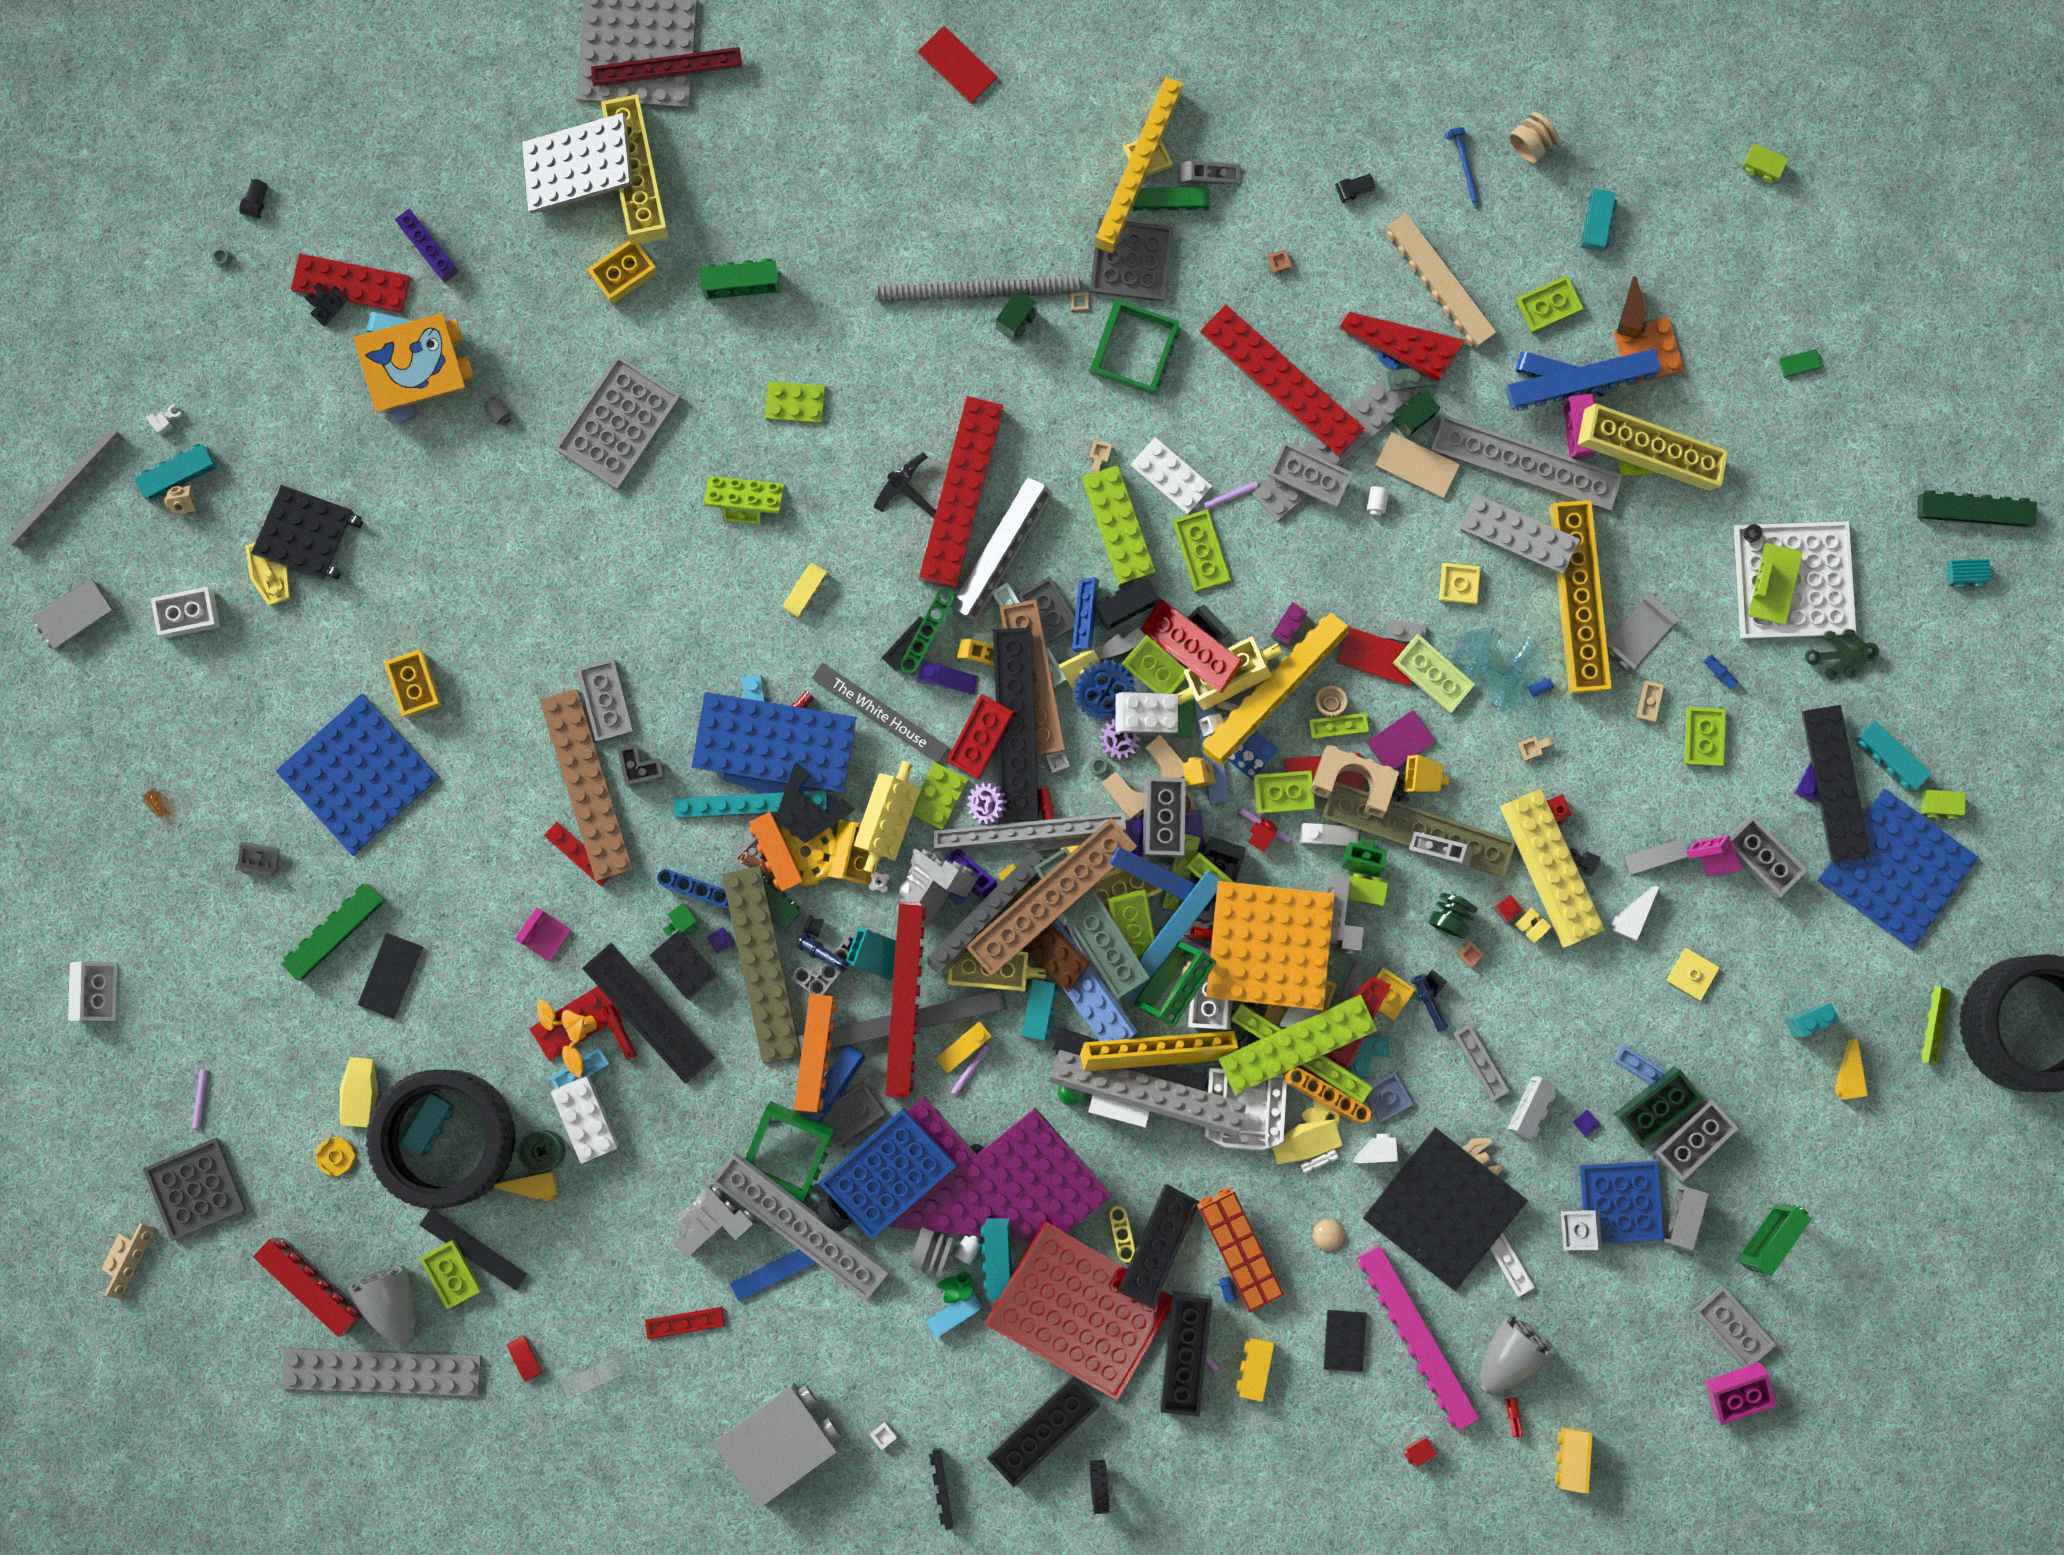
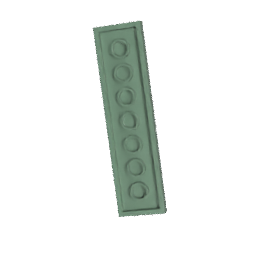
(1100, 936)

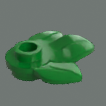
(957, 1287)

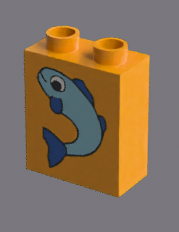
(412, 362)

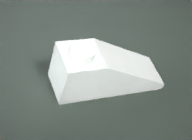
(1328, 834)
(1632, 919)

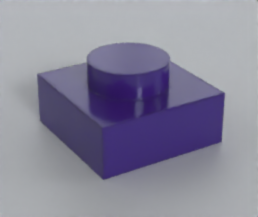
(720, 940)
(1586, 1123)

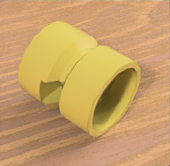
(1535, 931)

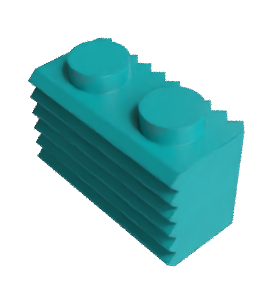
(1969, 572)

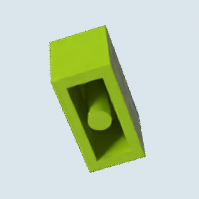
(1764, 163)
(1943, 803)
(1367, 890)

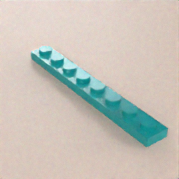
(737, 804)

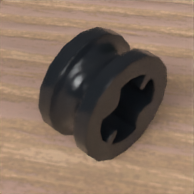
(1747, 536)

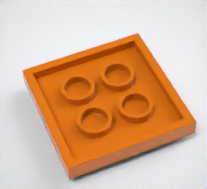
(1657, 336)

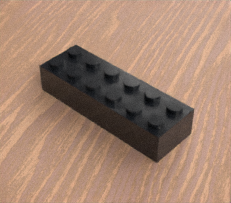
(1185, 1353)
(1043, 1431)

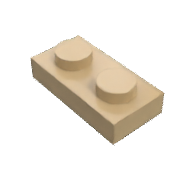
(1649, 701)

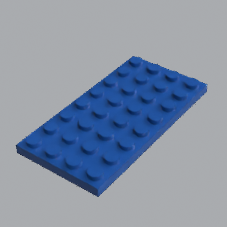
(769, 738)

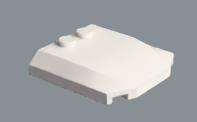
(1263, 1115)

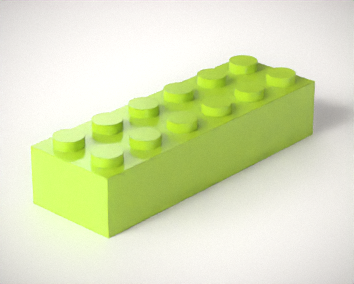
(1118, 526)

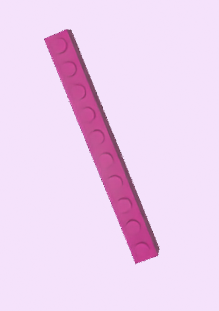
(1418, 1338)

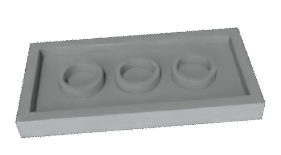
(1310, 474)
(605, 700)
(1734, 1327)

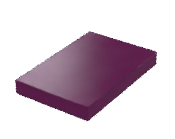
(1400, 740)

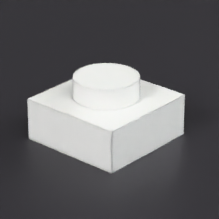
(883, 1435)

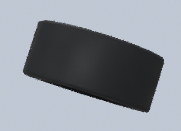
(830, 1218)

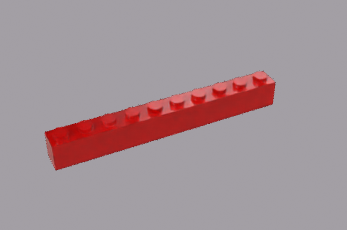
(904, 999)

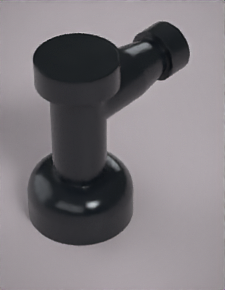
(1402, 796)

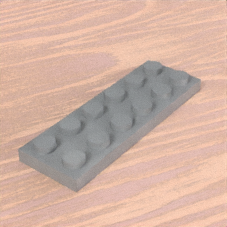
(1519, 534)

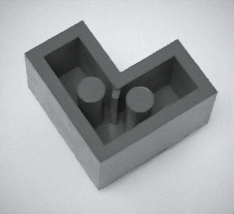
(638, 772)

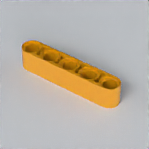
(1335, 1098)

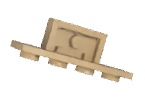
(124, 1259)

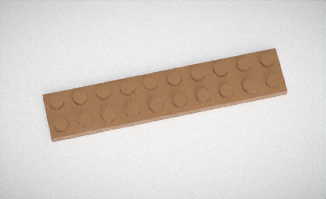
(586, 785)
(1049, 898)

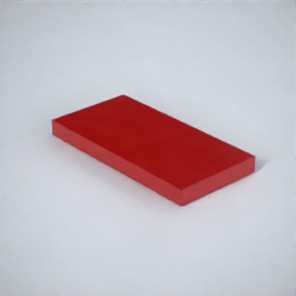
(957, 64)
(1372, 655)
(980, 736)
(1311, 764)

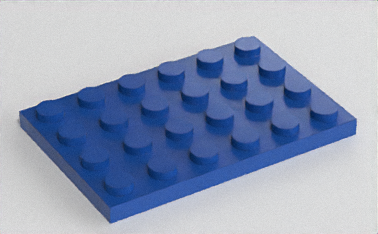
(887, 1173)

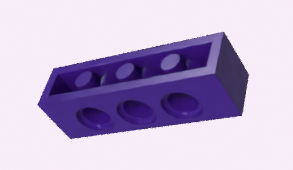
(426, 245)

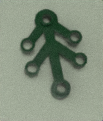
(1845, 654)

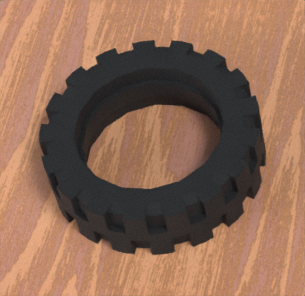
(1099, 1486)

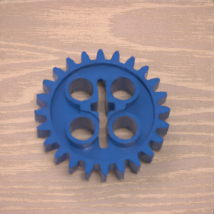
(1089, 682)

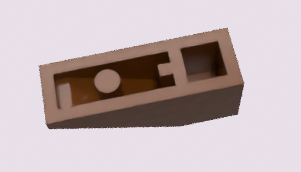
(1633, 313)

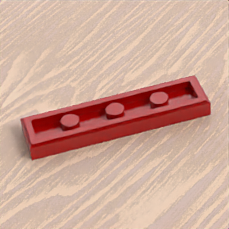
(684, 1322)

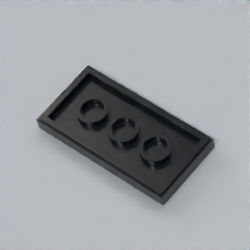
(390, 975)

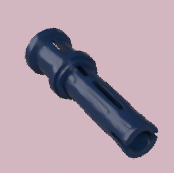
(816, 950)
(1426, 994)

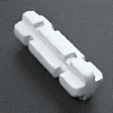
(1319, 1161)

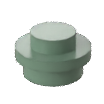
(221, 257)
(1099, 766)

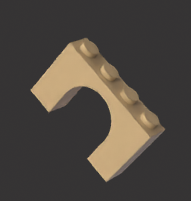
(1380, 778)
(1131, 801)

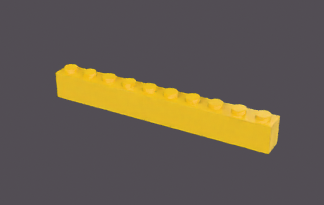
(1139, 165)
(1275, 690)

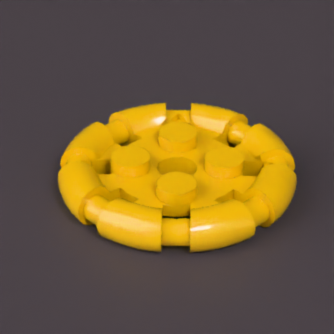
(816, 857)

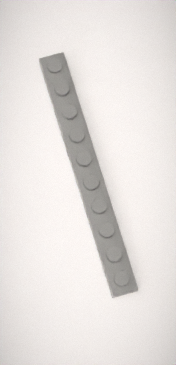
(1023, 832)

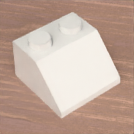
(1378, 1150)

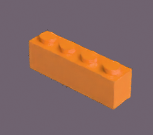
(777, 852)

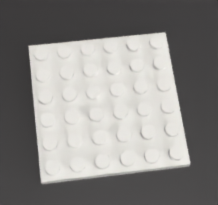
(1823, 584)

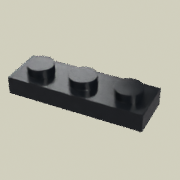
(896, 653)

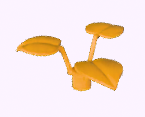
(575, 1026)

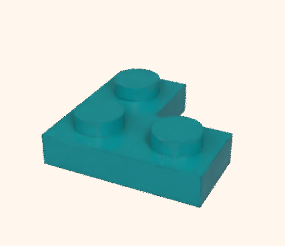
(1369, 1048)

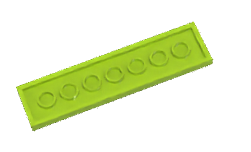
(1297, 1044)

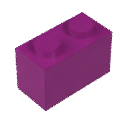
(1289, 624)

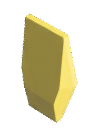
(268, 578)
(358, 1092)
(1307, 1142)

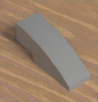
(1118, 646)
(1656, 856)

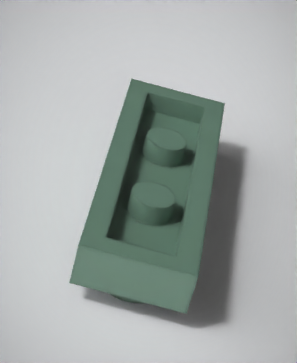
(1407, 379)

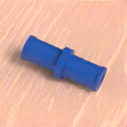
(1721, 671)

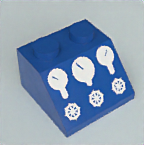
(1253, 755)

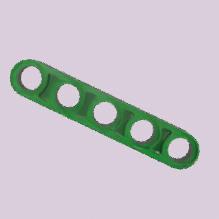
(1172, 198)
(930, 622)

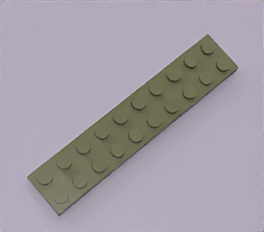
(1398, 824)
(761, 964)

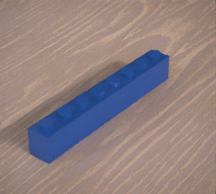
(1583, 379)

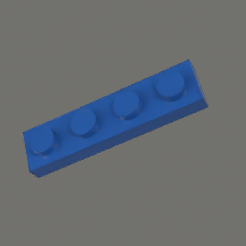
(1085, 614)

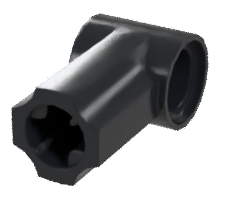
(1350, 189)
(253, 202)

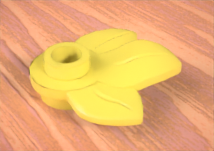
(1319, 1113)

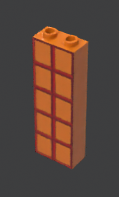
(1240, 1249)

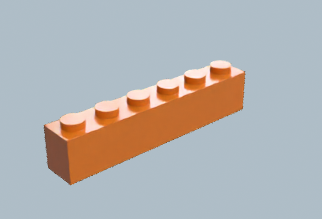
(814, 1054)

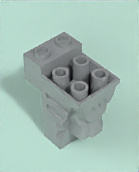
(932, 881)
(1349, 937)
(707, 1217)

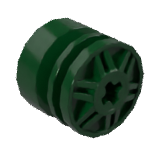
(1453, 915)
(531, 1153)

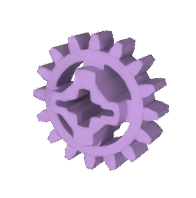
(1111, 735)
(986, 804)

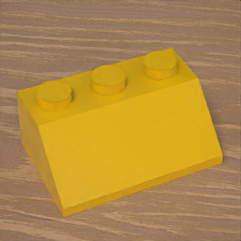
(849, 860)
(1574, 1459)

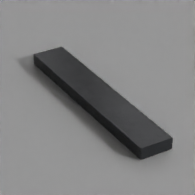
(474, 1249)

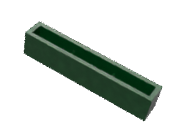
(1976, 509)

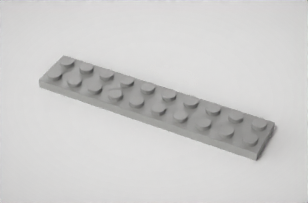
(1371, 410)
(1526, 463)
(1151, 1094)
(800, 1226)
(381, 1372)

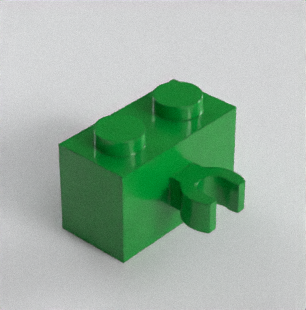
(1364, 858)
(683, 920)

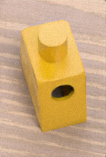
(1424, 775)

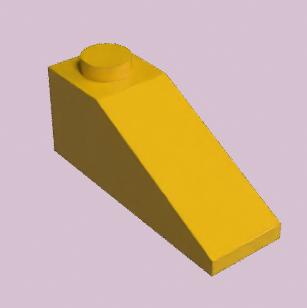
(976, 652)
(963, 1047)
(1851, 1075)
(536, 1186)

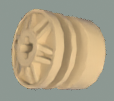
(1534, 137)

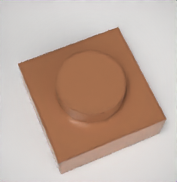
(1279, 261)
(1470, 954)

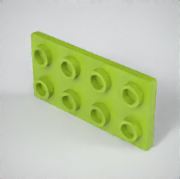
(743, 499)
(1775, 583)

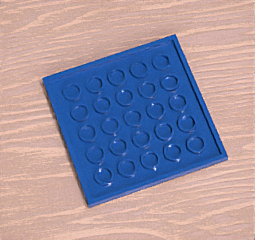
(357, 774)
(1908, 873)

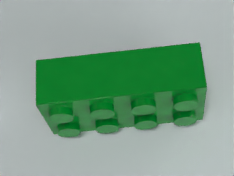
(740, 279)

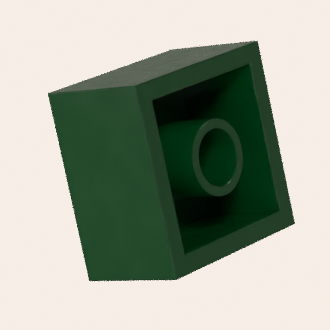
(1016, 315)
(1415, 414)

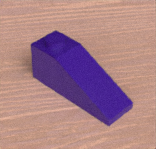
(947, 677)
(985, 883)

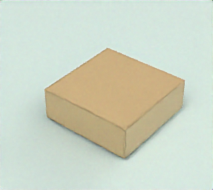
(1079, 308)

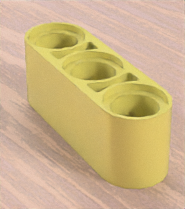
(804, 589)
(1121, 1224)

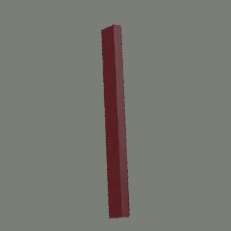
(666, 66)

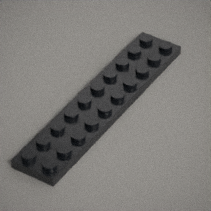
(1018, 745)

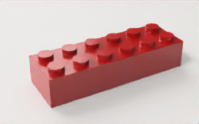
(308, 1286)

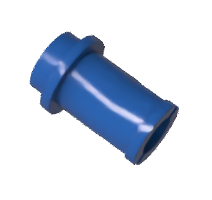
(1541, 687)
(1227, 1289)

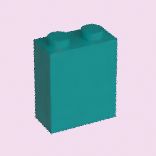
(872, 953)
(1812, 1020)

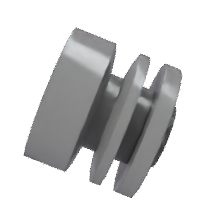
(931, 1252)

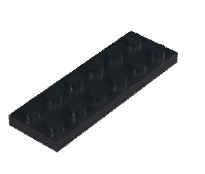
(1158, 1246)

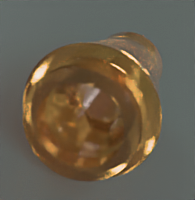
(154, 802)

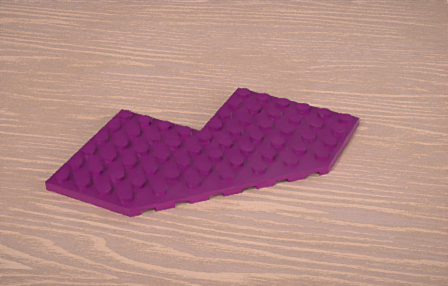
(1019, 1176)

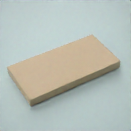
(1417, 465)

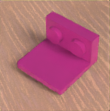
(1716, 855)
(543, 934)

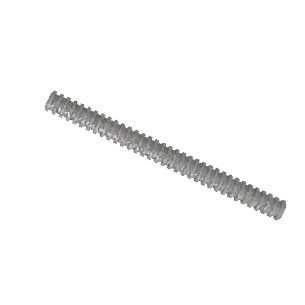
(977, 288)

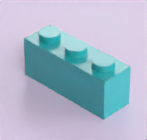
(1598, 220)
(1039, 1010)
(427, 1125)

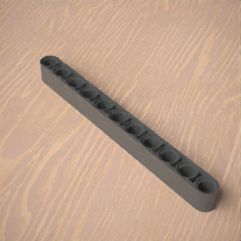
(927, 1017)

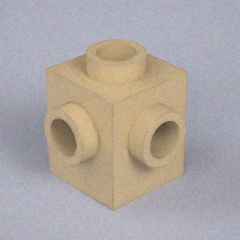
(180, 500)

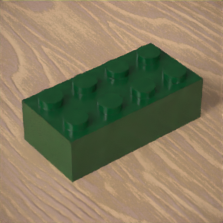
(1658, 1106)

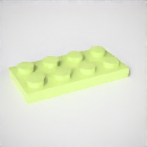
(1433, 673)

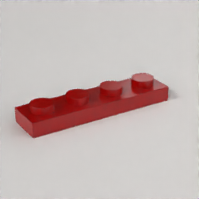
(571, 848)

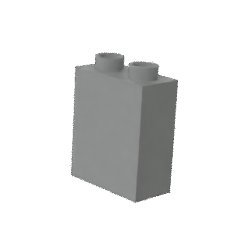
(778, 1444)

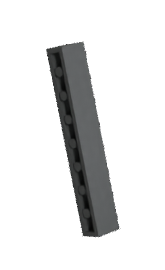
(985, 914)

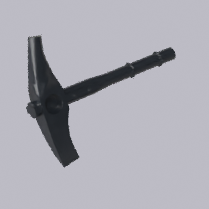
(899, 482)

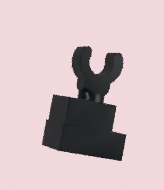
(1588, 861)

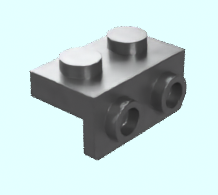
(257, 859)

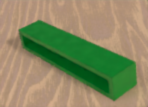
(333, 931)

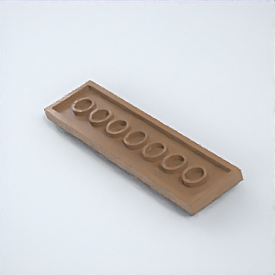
(1048, 722)

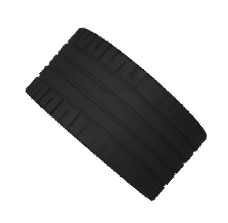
(1981, 1023)
(384, 1135)

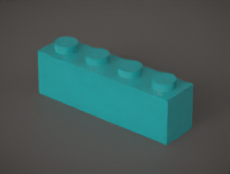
(175, 472)
(1892, 756)
(997, 1256)

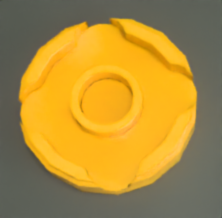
(339, 1160)

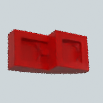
(524, 1358)

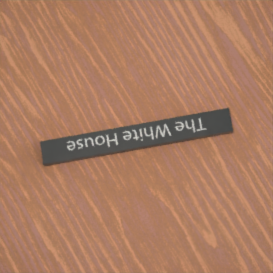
(880, 712)

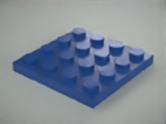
(1625, 1198)

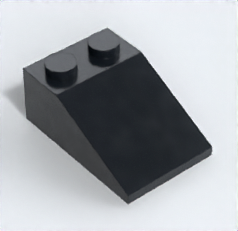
(1208, 622)
(1225, 856)

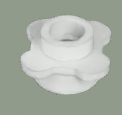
(882, 886)

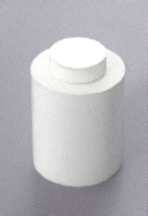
(1377, 501)
(968, 1249)

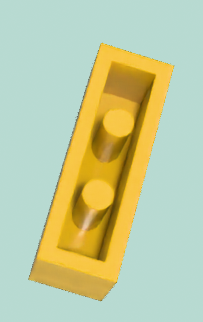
(1255, 1369)

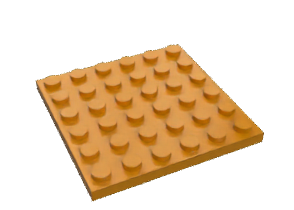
(1270, 945)

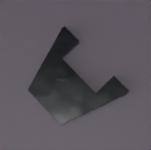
(802, 814)

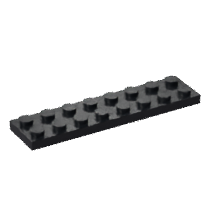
(1835, 783)
(648, 1013)

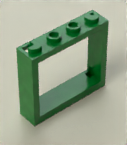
(1146, 315)
(1184, 990)
(803, 1123)
(1774, 1239)

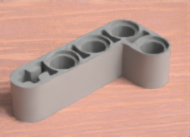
(820, 977)

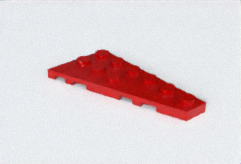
(1415, 347)
(1373, 994)

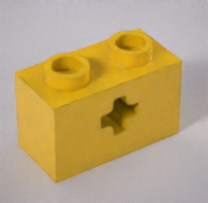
(1198, 772)

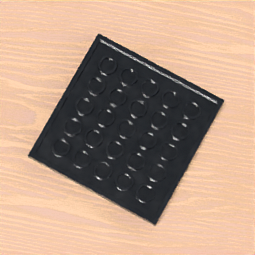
(1445, 1208)

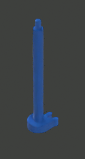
(1458, 133)

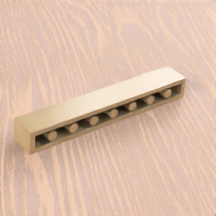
(1440, 281)

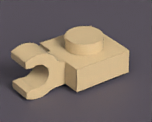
(1100, 454)
(1532, 747)

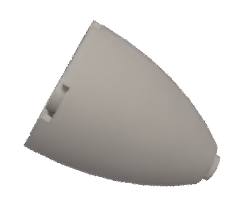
(387, 1303)
(1513, 1356)

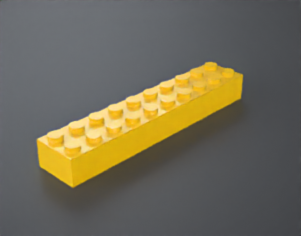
(1582, 602)

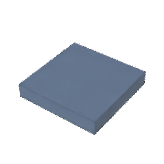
(1389, 1097)

